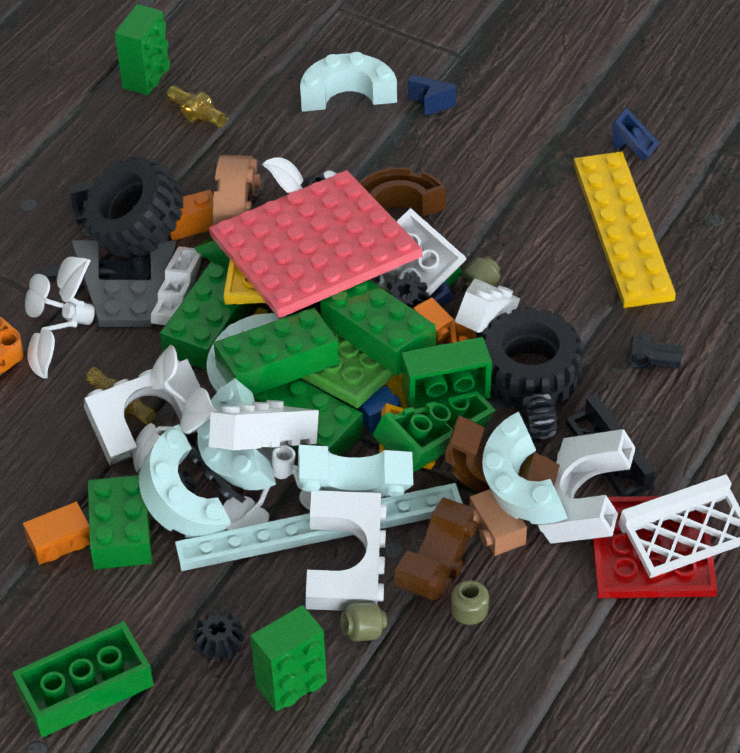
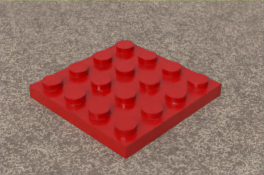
(623, 575)

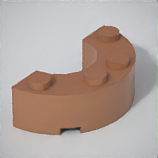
(236, 182)

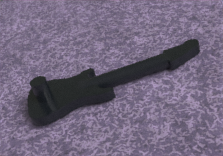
(131, 269)

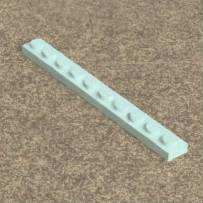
(296, 530)

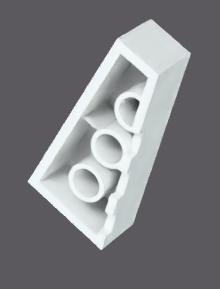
(262, 426)

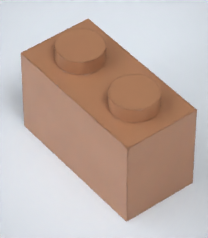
(497, 527)

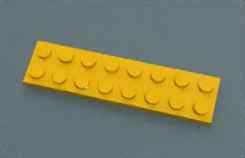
(624, 230)

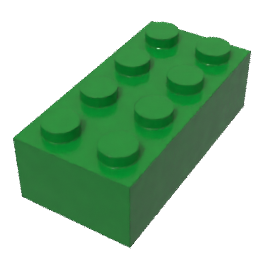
(202, 317)
(377, 324)
(277, 352)
(337, 423)
(83, 679)

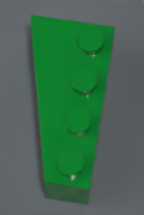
(429, 428)

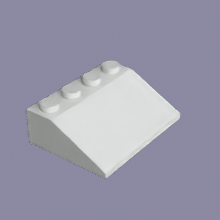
(438, 257)

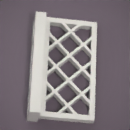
(673, 506)

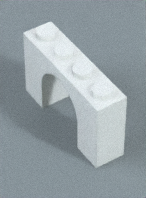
(107, 408)
(578, 461)
(361, 516)

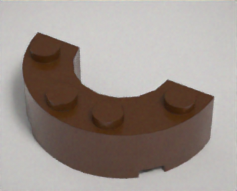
(406, 189)
(466, 456)
(439, 557)

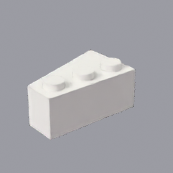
(483, 304)

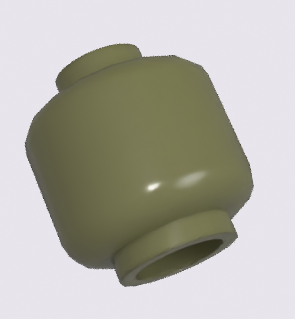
(482, 269)
(469, 602)
(363, 621)

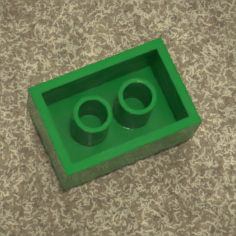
(142, 49)
(446, 372)
(118, 523)
(289, 658)

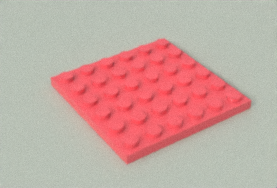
(314, 243)

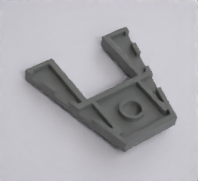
(123, 301)

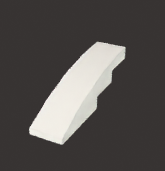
(178, 282)

